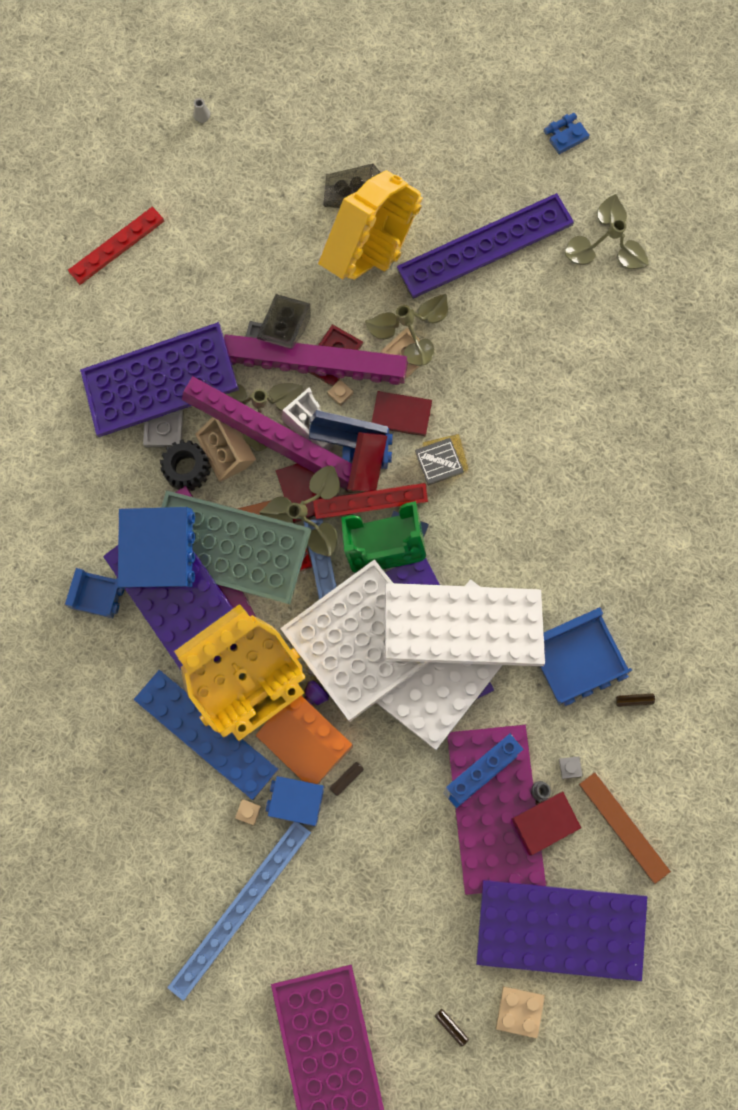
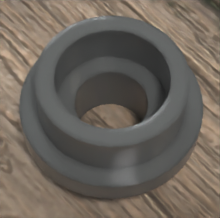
(544, 788)

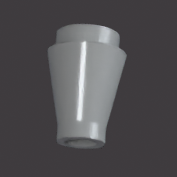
(201, 112)

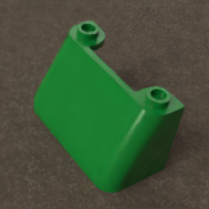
(388, 540)

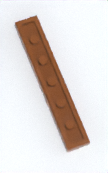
(624, 828)

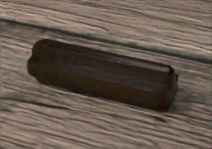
(635, 700)
(346, 779)
(451, 1027)

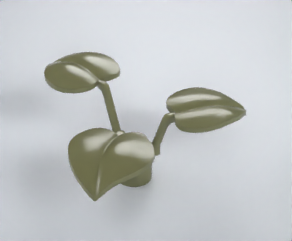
(613, 213)
(384, 327)
(280, 394)
(322, 538)

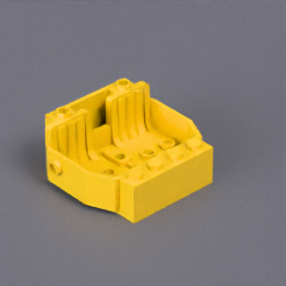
(371, 227)
(215, 687)

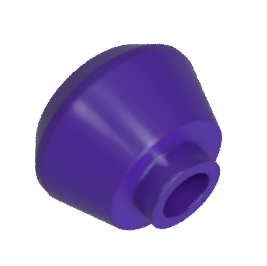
(315, 693)

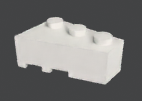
(298, 416)

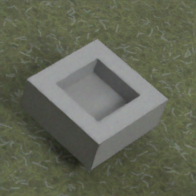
(570, 767)

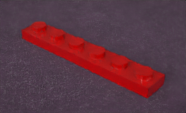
(116, 245)
(370, 500)

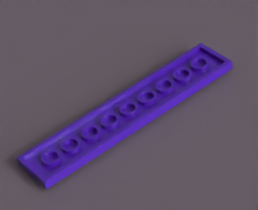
(484, 245)

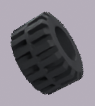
(175, 455)

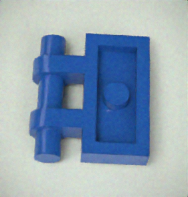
(569, 137)

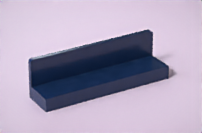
(340, 429)

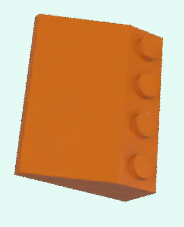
(304, 741)

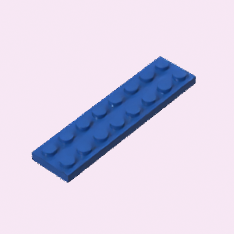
(230, 757)

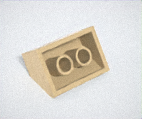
(225, 449)

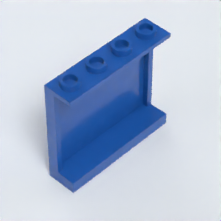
(156, 547)
(581, 658)
(482, 770)

